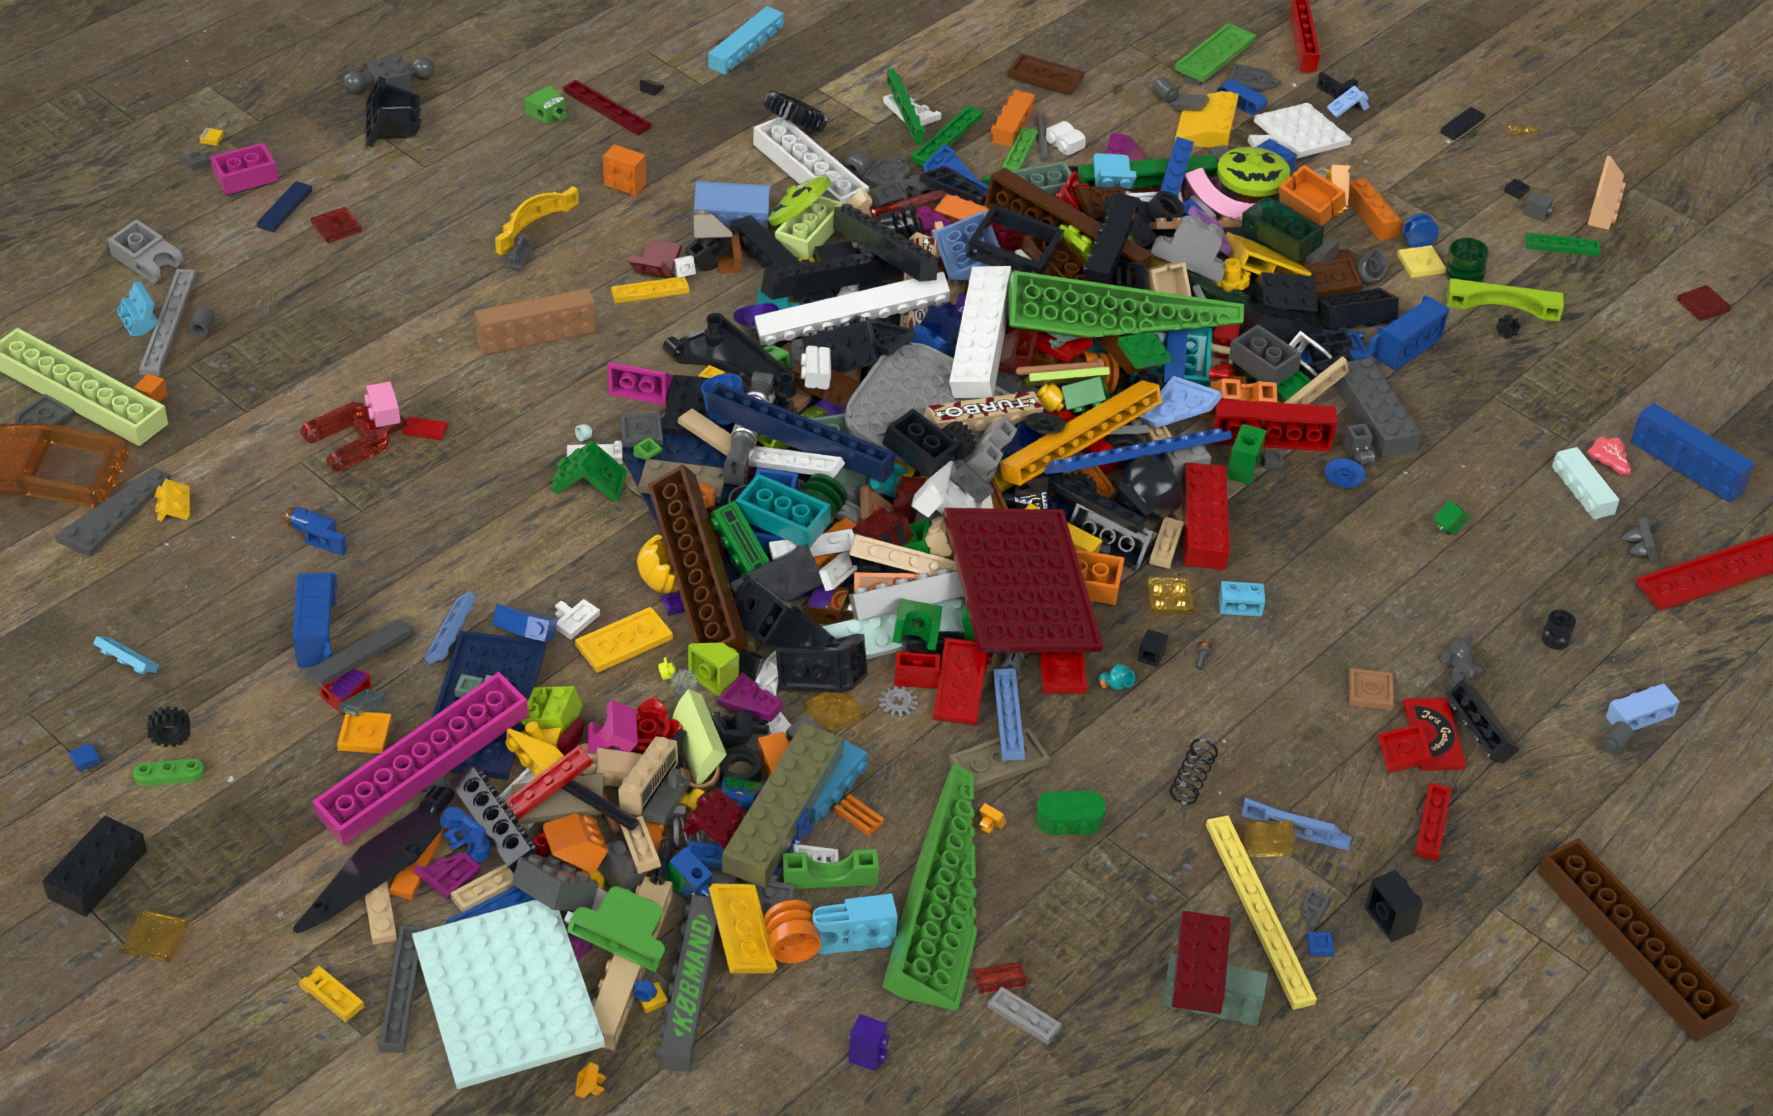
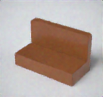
(733, 260)

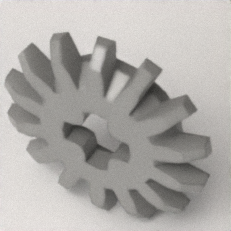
(899, 694)

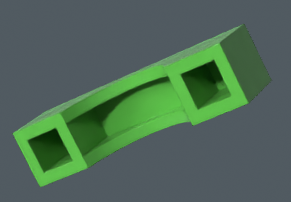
(857, 869)

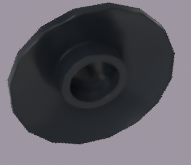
(1045, 423)

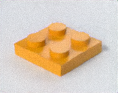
(364, 733)

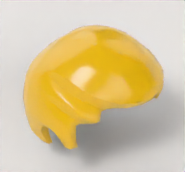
(656, 567)

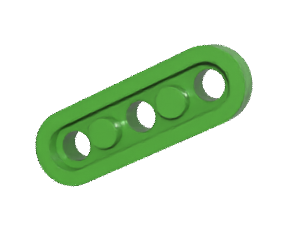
(168, 772)

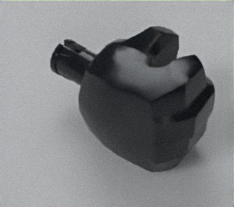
(738, 729)

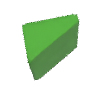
(646, 449)

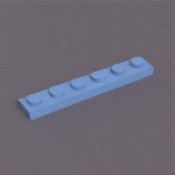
(1009, 715)

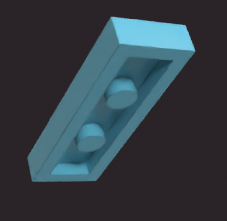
(126, 655)

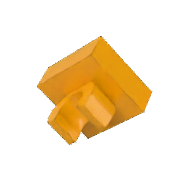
(991, 818)
(587, 1081)

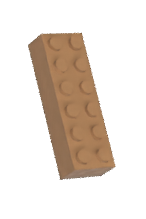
(535, 321)

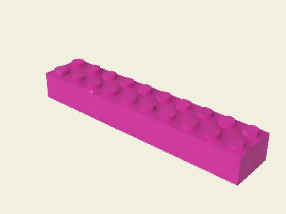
(420, 758)

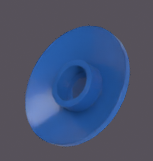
(1344, 473)

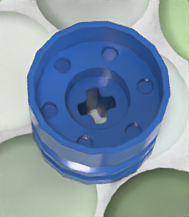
(727, 379)

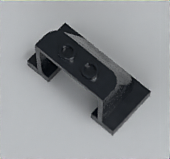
(391, 112)

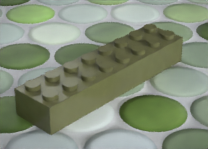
(773, 817)

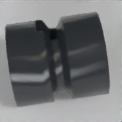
(1558, 629)

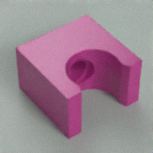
(618, 731)

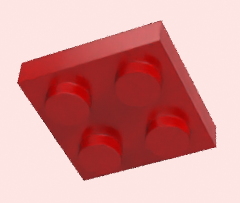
(1405, 748)

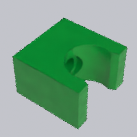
(1246, 454)
(927, 628)

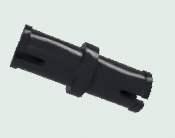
(665, 853)

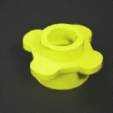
(666, 669)

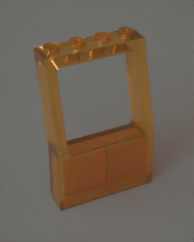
(25, 447)

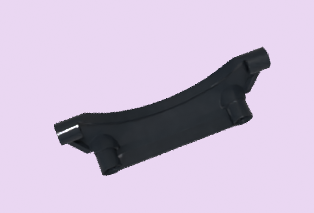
(733, 351)

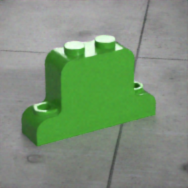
(623, 927)

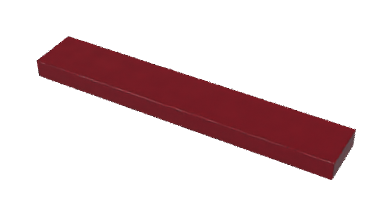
(607, 107)

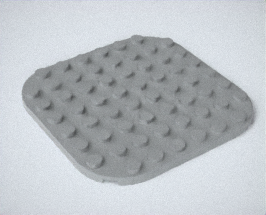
(904, 381)

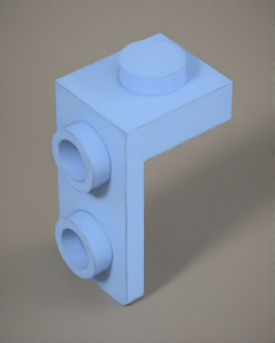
(1347, 100)

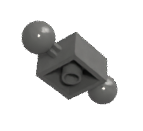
(391, 68)

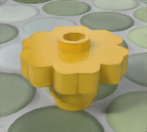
(1233, 276)

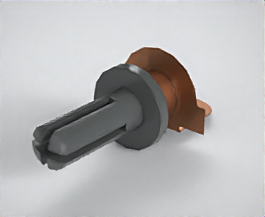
(1203, 651)

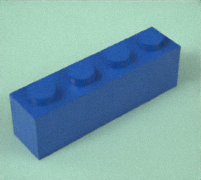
(1176, 166)

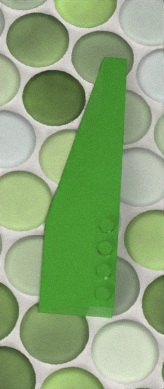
(1108, 310)
(939, 911)

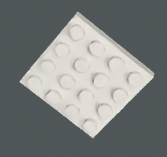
(1302, 130)

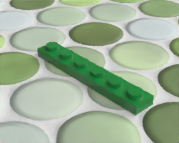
(905, 107)
(948, 134)

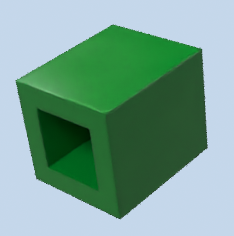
(1451, 518)

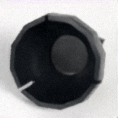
(1143, 486)

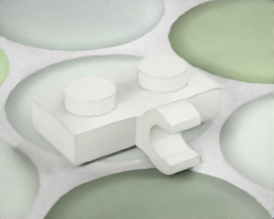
(575, 619)

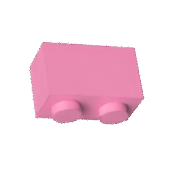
(382, 404)

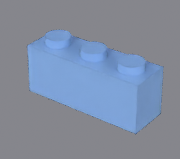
(1644, 707)

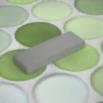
(1024, 1015)

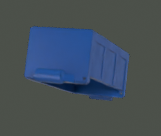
(1409, 334)
(312, 617)

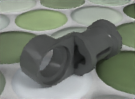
(1013, 659)

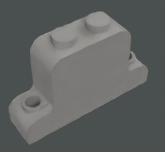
(1195, 245)

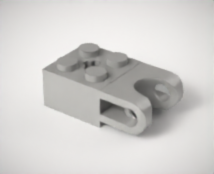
(143, 250)

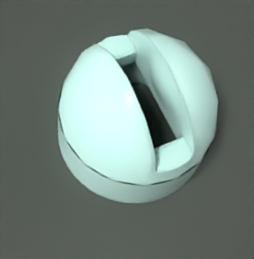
(583, 432)

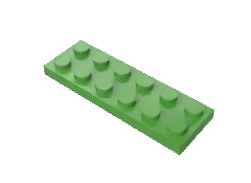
(1215, 52)

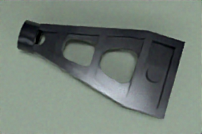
(940, 176)

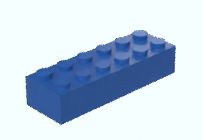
(1692, 452)

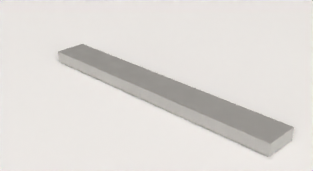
(168, 322)

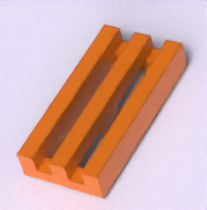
(861, 813)

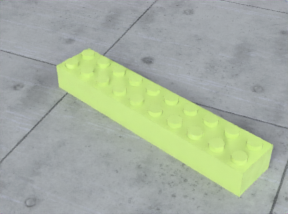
(81, 387)

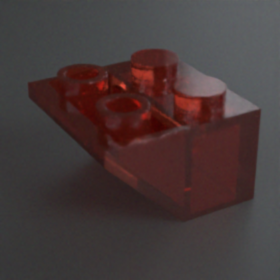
(1018, 350)
(905, 493)

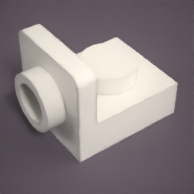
(684, 266)

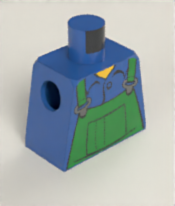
(741, 791)
(688, 875)

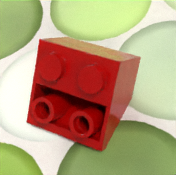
(917, 669)

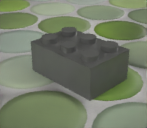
(1265, 355)
(555, 882)

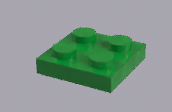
(1144, 350)

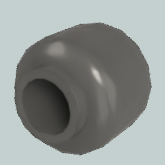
(858, 164)

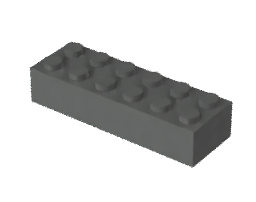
(1377, 405)

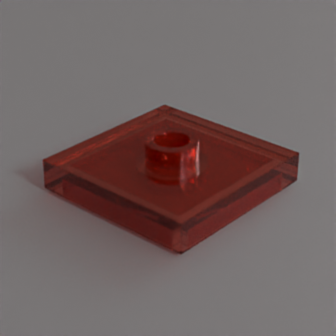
(336, 225)

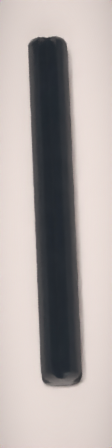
(601, 804)

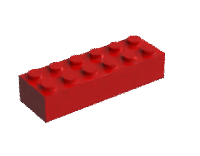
(1286, 423)
(1205, 516)

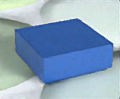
(84, 757)
(1320, 944)

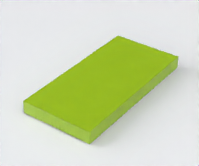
(1065, 376)

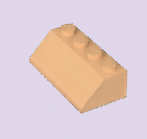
(1607, 196)

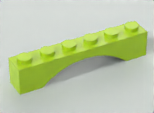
(1541, 303)

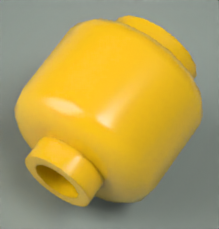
(1051, 397)

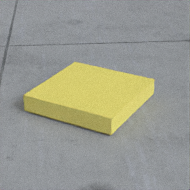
(1421, 261)

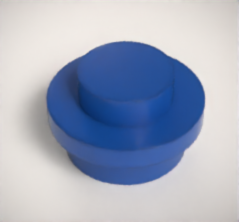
(644, 990)

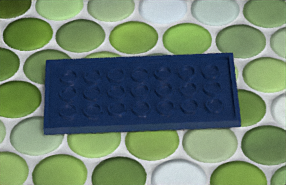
(486, 655)

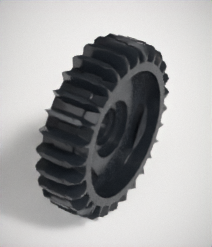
(796, 111)

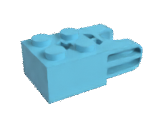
(857, 924)

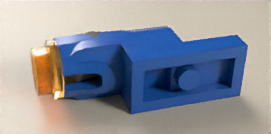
(317, 529)

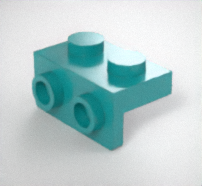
(888, 488)

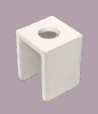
(1305, 340)

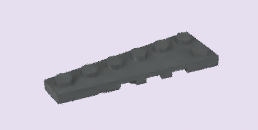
(105, 520)

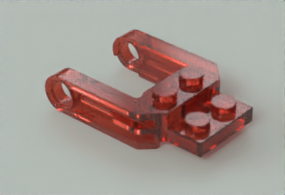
(354, 414)

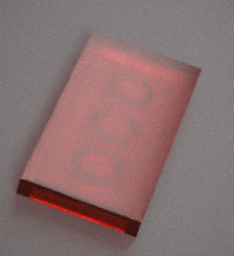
(915, 200)

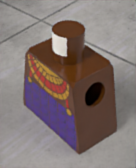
(829, 606)

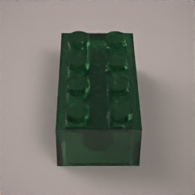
(1282, 228)

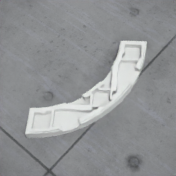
(768, 680)

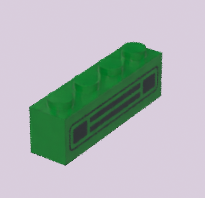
(738, 538)

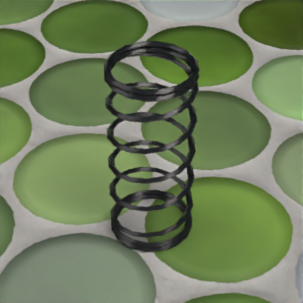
(1186, 784)

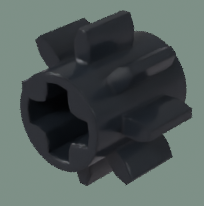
(1508, 326)

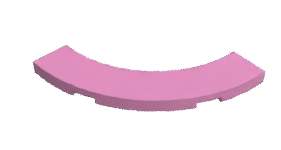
(1213, 198)

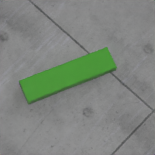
(1020, 149)

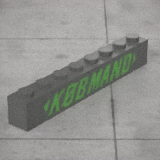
(689, 987)

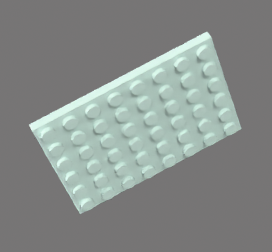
(506, 992)

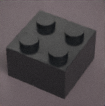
(1393, 905)

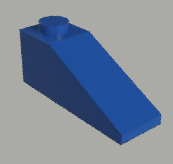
(525, 623)

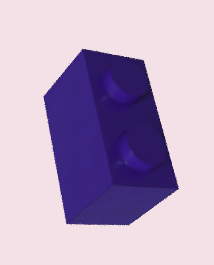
(868, 1042)

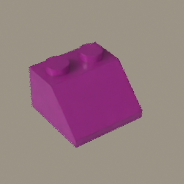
(1124, 145)

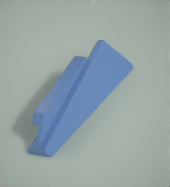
(1304, 827)

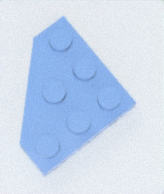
(1180, 401)

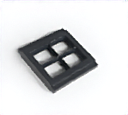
(1141, 280)

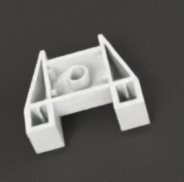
(943, 492)

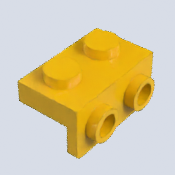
(173, 500)

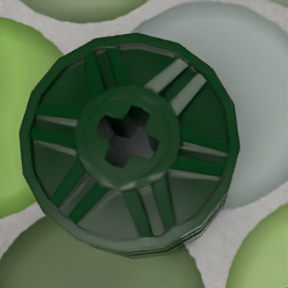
(1467, 260)
(827, 490)

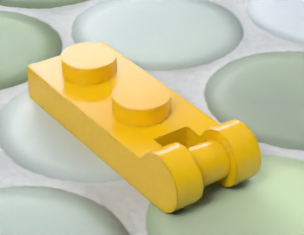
(332, 994)

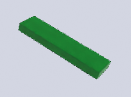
(1562, 244)

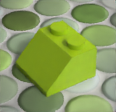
(713, 665)

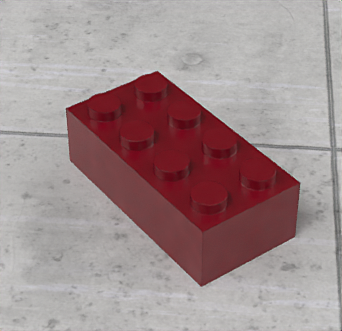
(1201, 962)

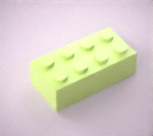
(808, 228)

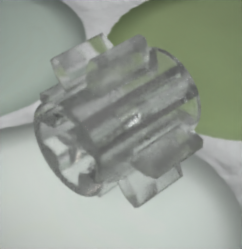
(682, 681)

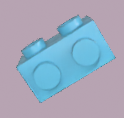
(1241, 598)

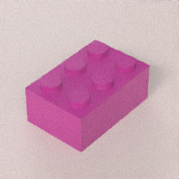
(244, 168)

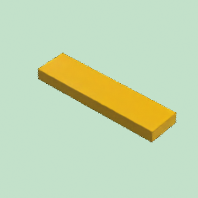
(649, 289)

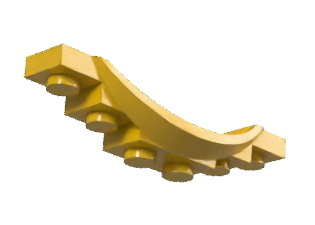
(531, 210)

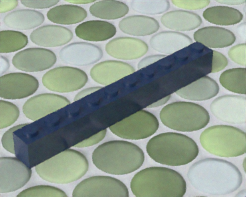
(800, 432)

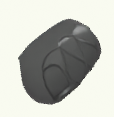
(1372, 266)

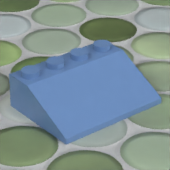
(953, 244)

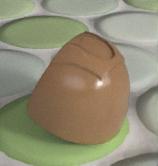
(709, 782)

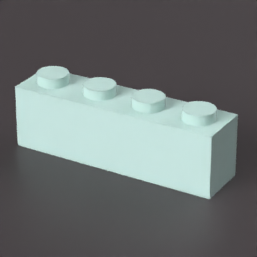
(1585, 483)

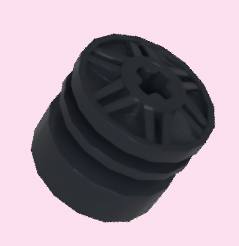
(906, 223)

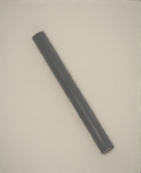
(1042, 138)

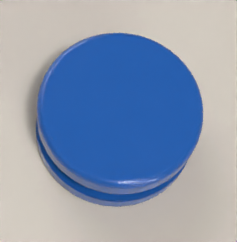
(1420, 230)

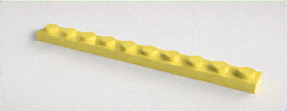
(1261, 913)

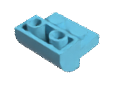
(137, 311)

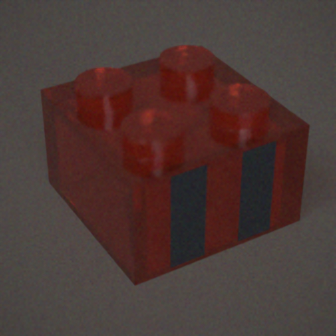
(885, 527)

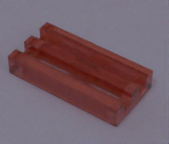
(999, 974)

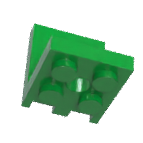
(590, 463)

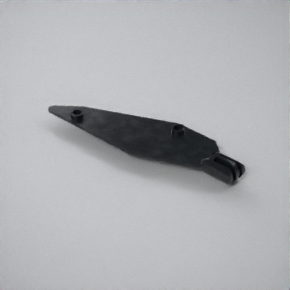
(380, 859)

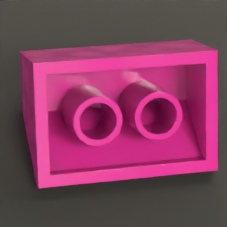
(638, 383)

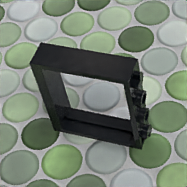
(997, 256)

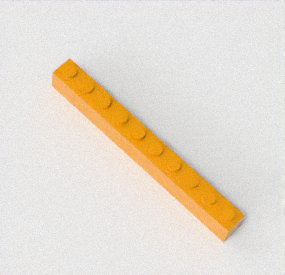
(1081, 432)

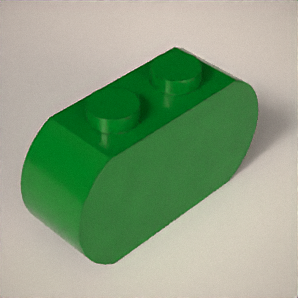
(1070, 812)

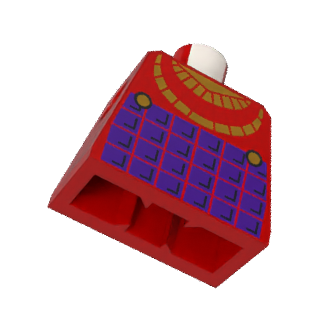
(345, 687)

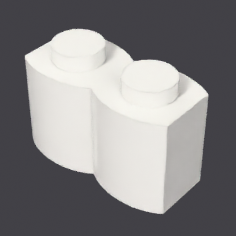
(1065, 138)

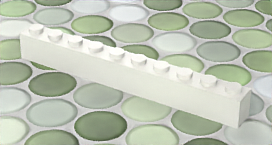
(870, 303)

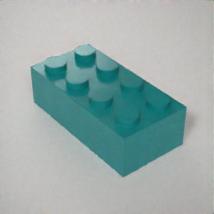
(784, 511)

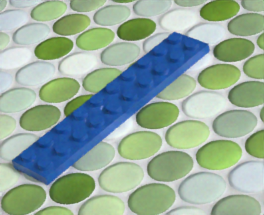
(1137, 450)

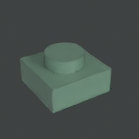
(467, 684)

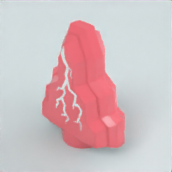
(1610, 454)

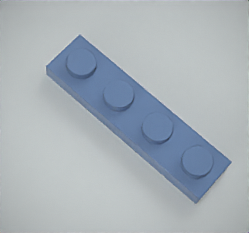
(450, 627)

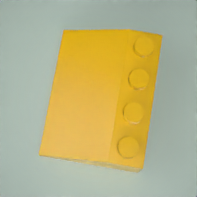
(1212, 124)

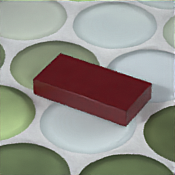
(571, 736)

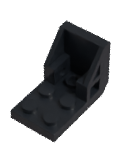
(829, 668)

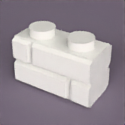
(816, 367)

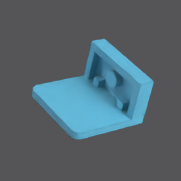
(1113, 171)

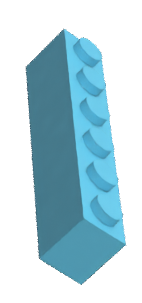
(745, 40)

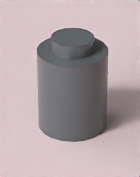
(1165, 89)
(201, 321)
(1617, 738)

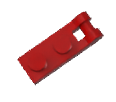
(1222, 371)

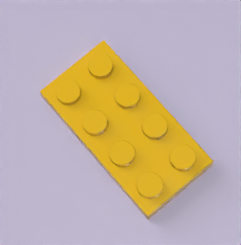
(623, 639)
(742, 928)

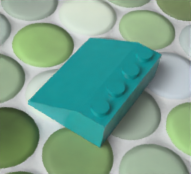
(1197, 355)

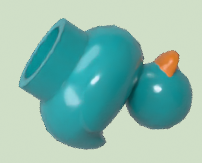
(1118, 678)

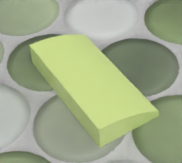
(702, 743)

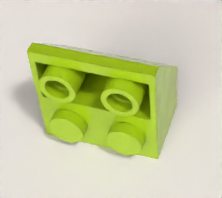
(553, 707)

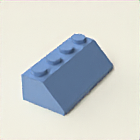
(733, 201)

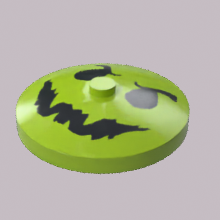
(1252, 171)
(798, 199)

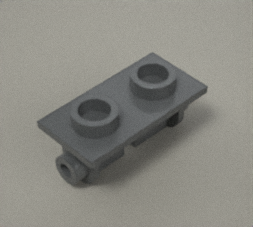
(519, 253)

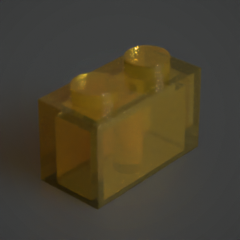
(1269, 838)

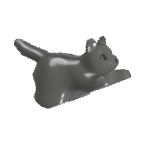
(1461, 659)

